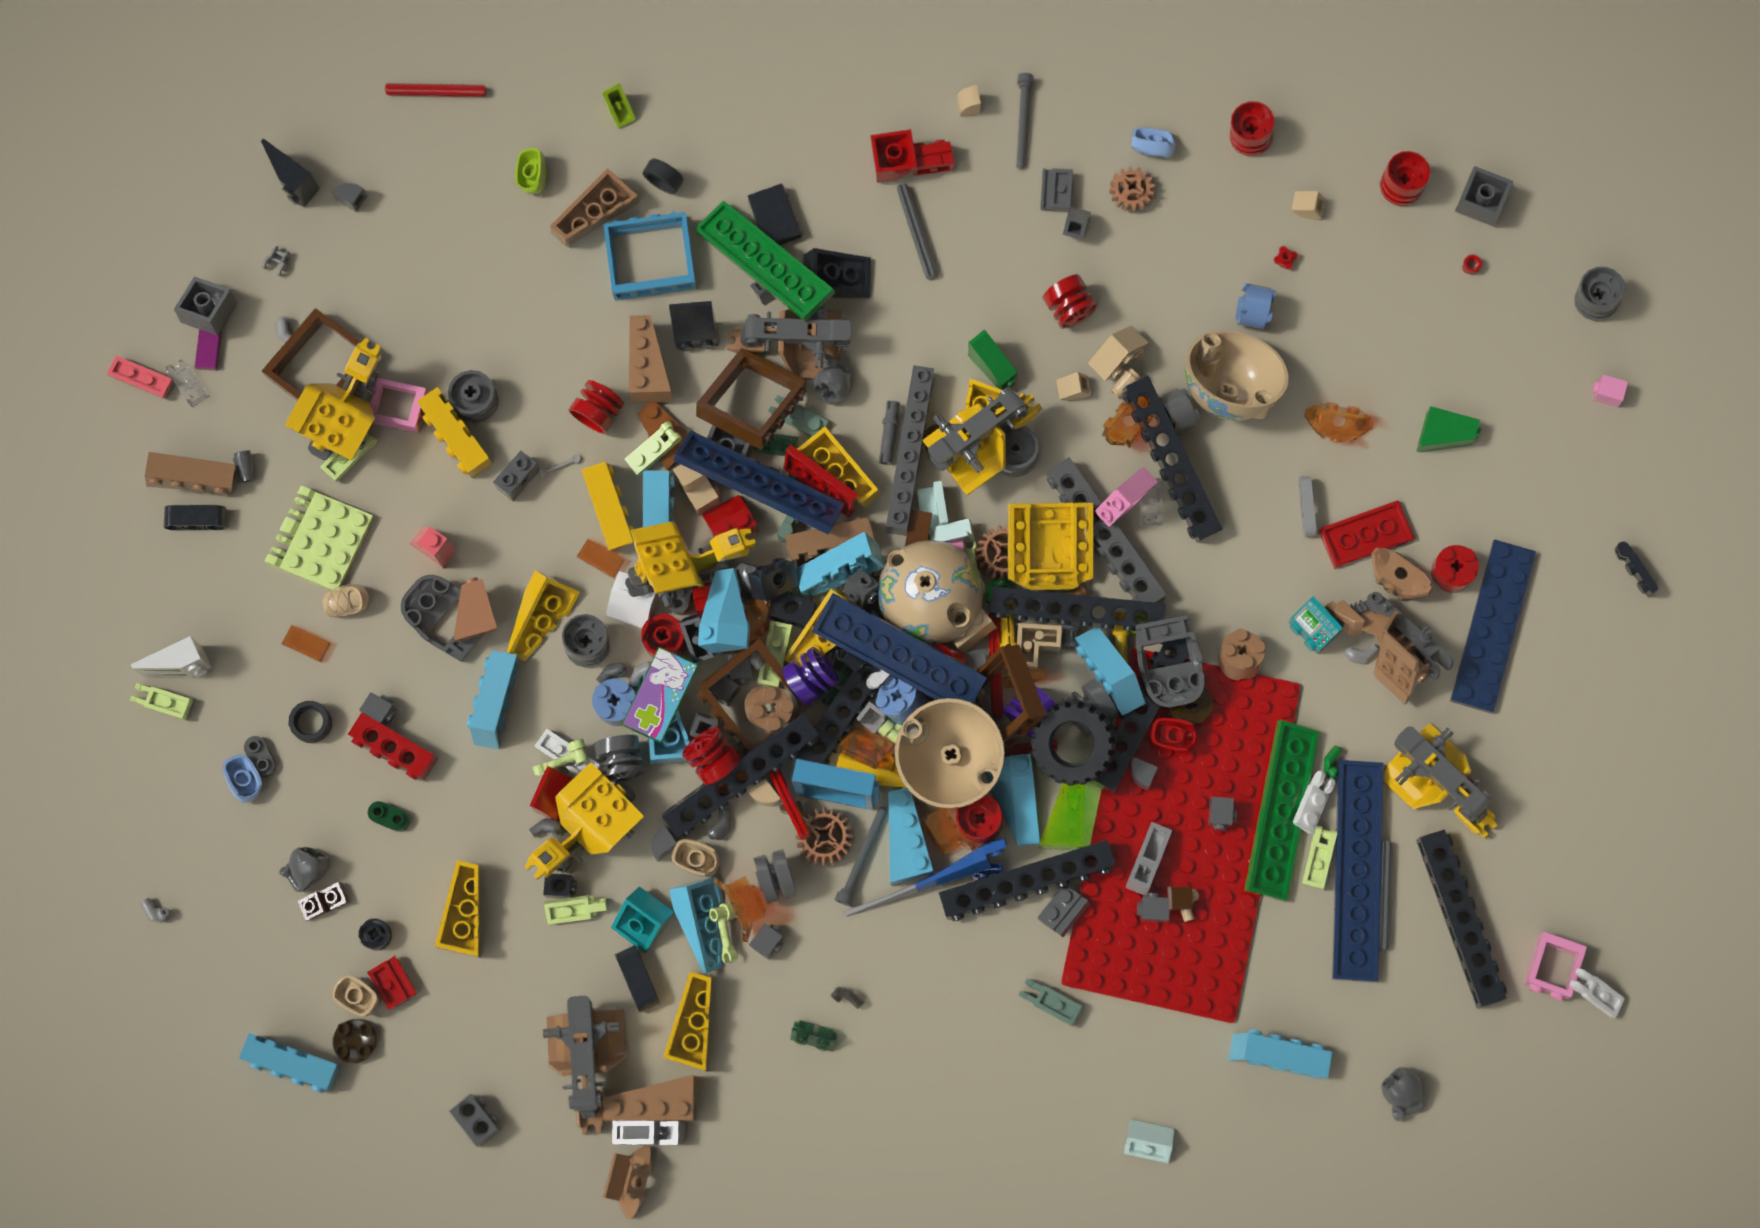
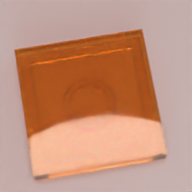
(866, 747)

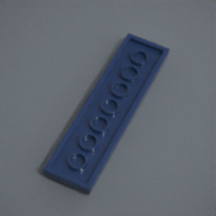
(759, 482)
(1492, 626)
(897, 652)

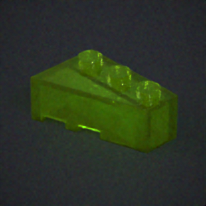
(1066, 820)

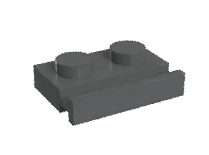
(1056, 189)
(1063, 911)

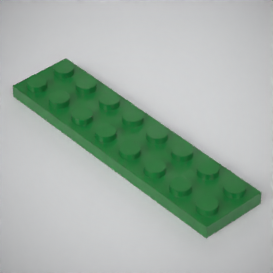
(764, 261)
(1284, 789)

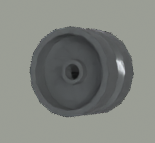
(473, 396)
(1027, 444)
(775, 876)

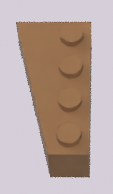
(594, 207)
(646, 367)
(189, 474)
(813, 543)
(658, 1102)

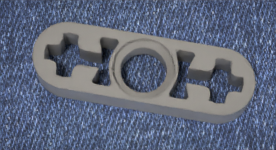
(1307, 506)

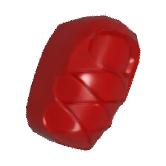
(1173, 734)

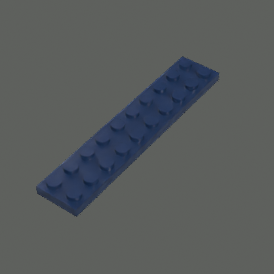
(1357, 871)

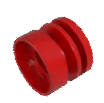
(1254, 118)
(1408, 169)
(1070, 301)
(598, 403)
(711, 756)
(980, 832)

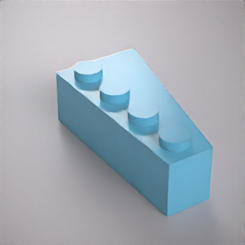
(658, 497)
(839, 564)
(1110, 670)
(493, 699)
(672, 745)
(906, 841)
(1280, 1054)
(289, 1062)

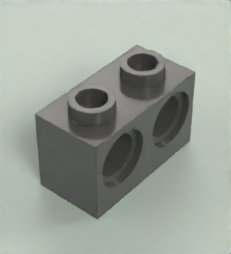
(471, 1124)

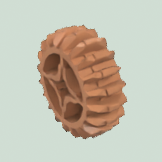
(993, 567)
(840, 848)

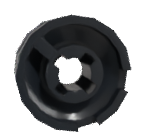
(379, 942)

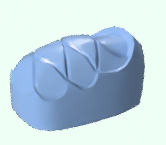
(1153, 142)
(242, 778)

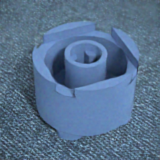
(1254, 306)
(604, 696)
(899, 699)

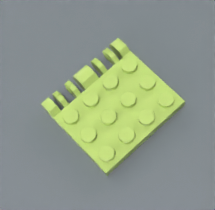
(323, 541)

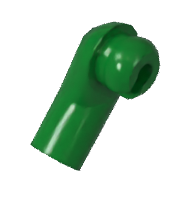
(997, 582)
(1329, 761)

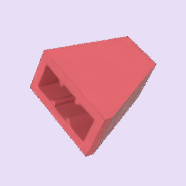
(433, 546)

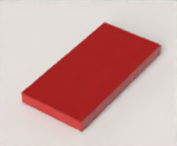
(819, 479)
(1361, 534)

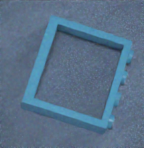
(656, 286)
(836, 784)

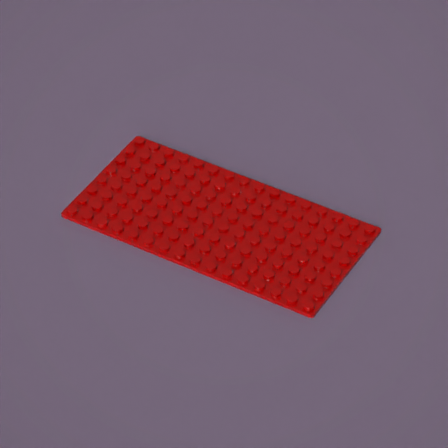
(1178, 963)

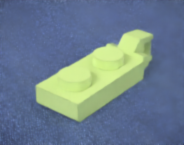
(573, 909)

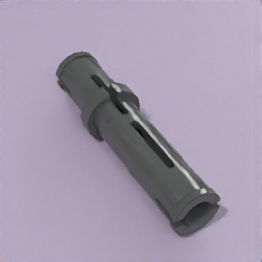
(889, 429)

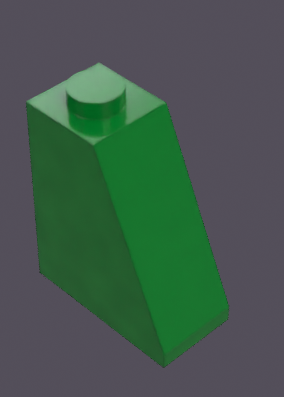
(992, 361)
(1447, 430)

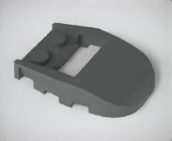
(424, 607)
(1176, 683)

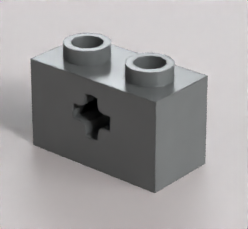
(516, 475)

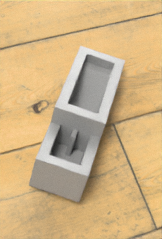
(1148, 859)
(648, 1133)

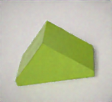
(618, 105)

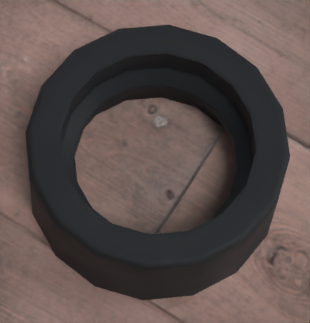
(662, 176)
(321, 733)

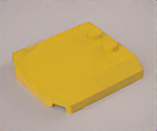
(1050, 544)

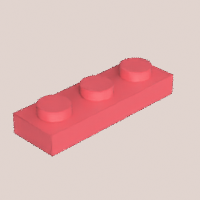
(140, 377)

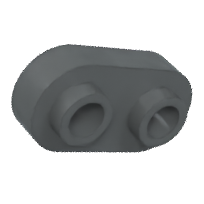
(683, 595)
(260, 755)

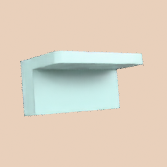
(933, 501)
(953, 532)
(1149, 1141)

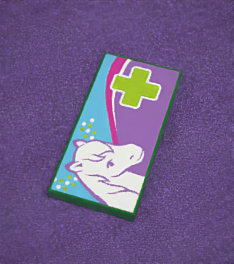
(659, 695)

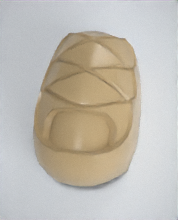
(345, 600)
(695, 858)
(355, 996)

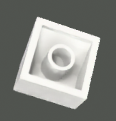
(628, 608)

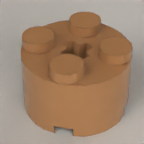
(1241, 655)
(780, 706)

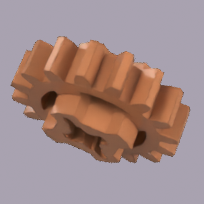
(1136, 196)

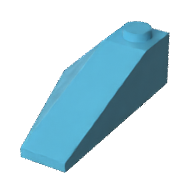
(723, 618)
(1017, 798)
(692, 908)

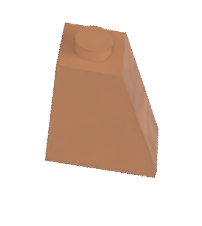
(474, 612)

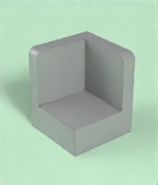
(872, 718)

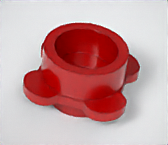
(1285, 263)

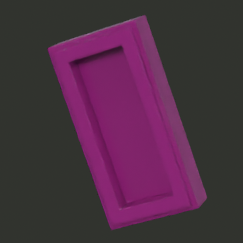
(207, 351)

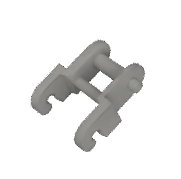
(271, 258)

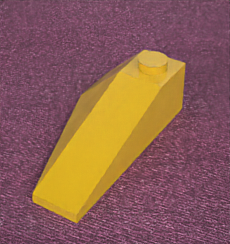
(541, 608)
(809, 639)
(885, 773)

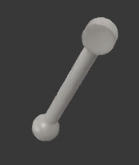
(575, 459)

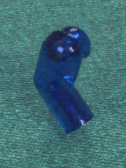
(996, 868)

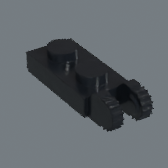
(1635, 567)

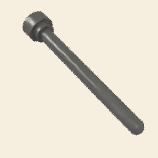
(1025, 81)
(845, 895)

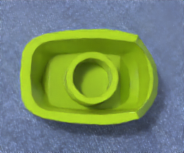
(531, 171)

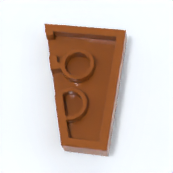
(652, 418)

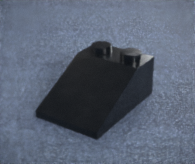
(295, 179)
(841, 271)
(694, 325)

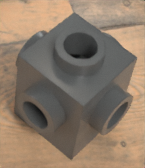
(861, 589)

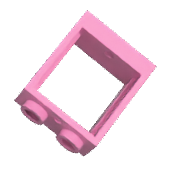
(415, 419)
(1126, 496)
(1564, 945)

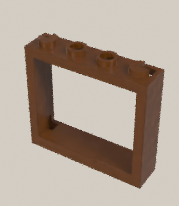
(295, 344)
(743, 359)
(1033, 709)
(719, 713)

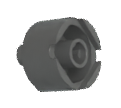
(1180, 410)

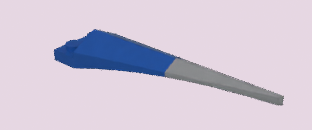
(969, 864)

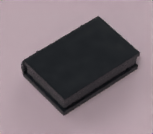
(775, 214)

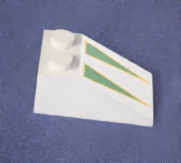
(177, 660)

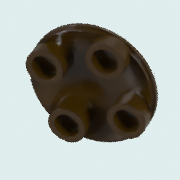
(354, 1041)

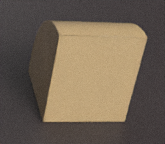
(969, 101)
(1308, 204)
(1074, 386)
(764, 794)

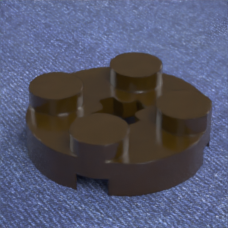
(1195, 715)

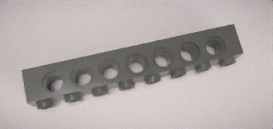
(910, 450)
(1068, 471)

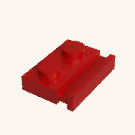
(392, 983)

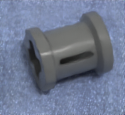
(1068, 636)

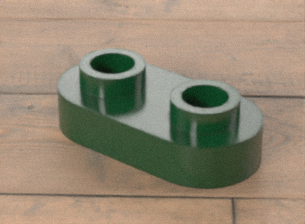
(388, 816)

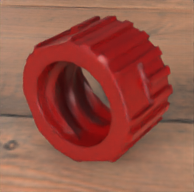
(1472, 271)

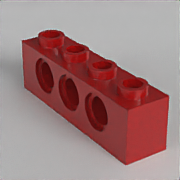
(365, 726)

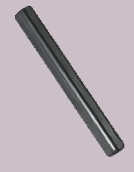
(916, 231)
(1385, 887)

